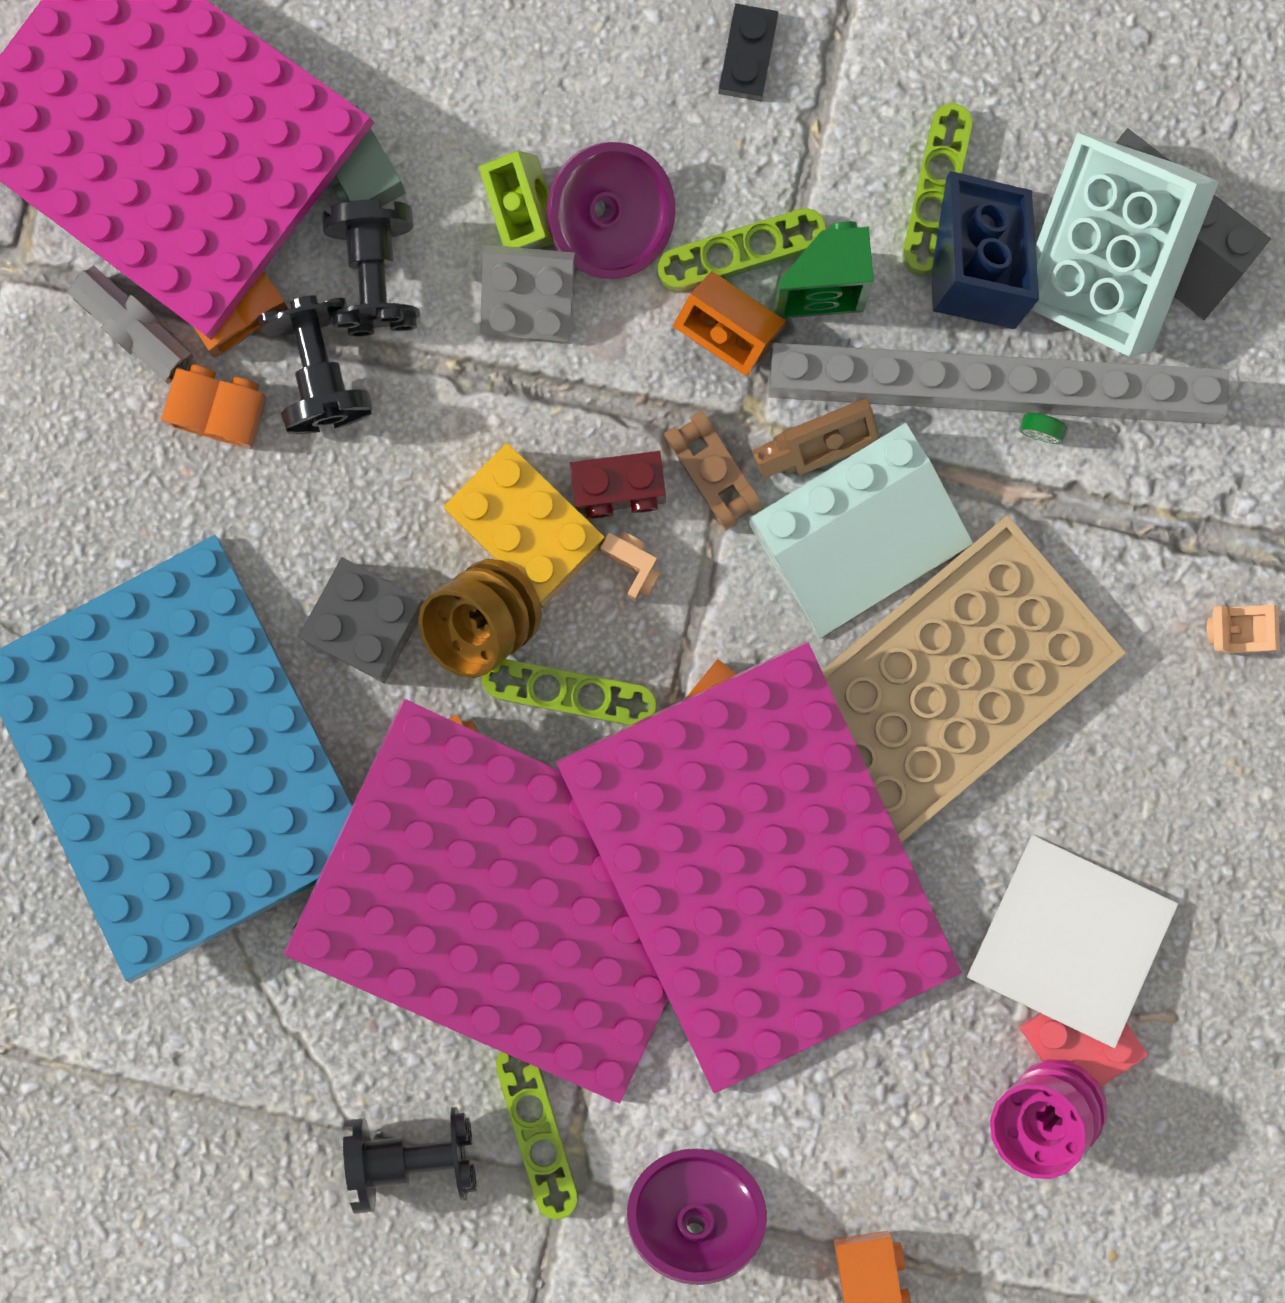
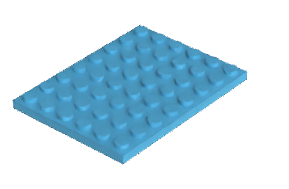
(172, 757)

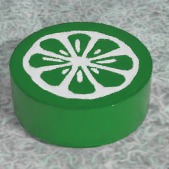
(1043, 428)

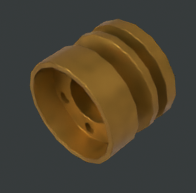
(480, 618)

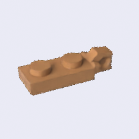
(819, 441)

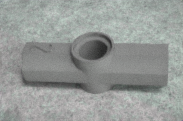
(130, 323)

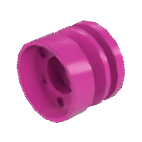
(1048, 1119)

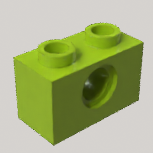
(518, 199)

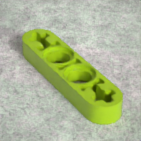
(933, 188)
(739, 244)
(568, 697)
(542, 1129)

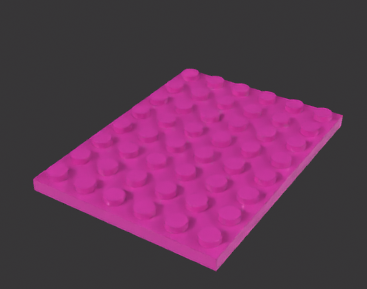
(168, 143)
(759, 866)
(483, 907)

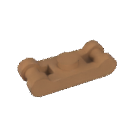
(713, 470)

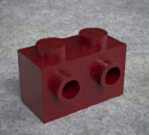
(618, 483)

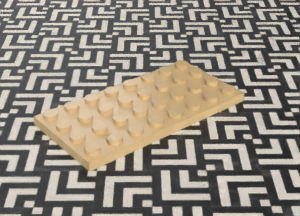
(965, 672)

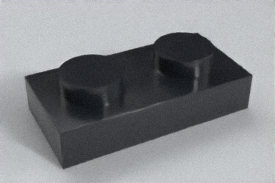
(748, 52)

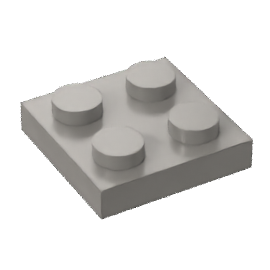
(527, 293)

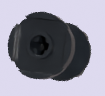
(370, 251)
(319, 381)
(390, 1161)

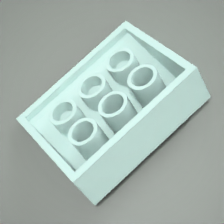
(1118, 242)
(861, 530)

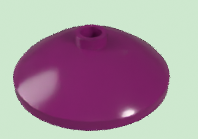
(636, 212)
(702, 1190)

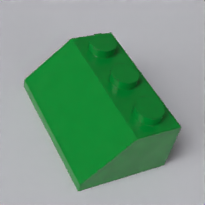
(829, 276)

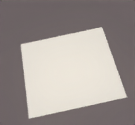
(1072, 941)

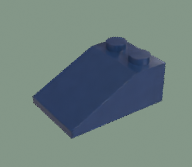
(985, 252)

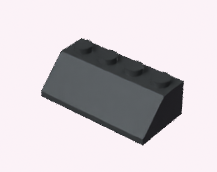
(1221, 251)

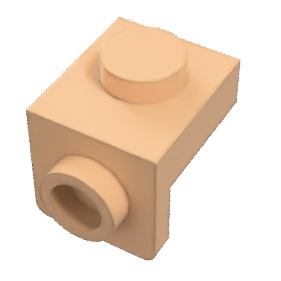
(629, 552)
(1244, 629)

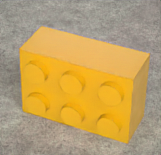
(525, 522)

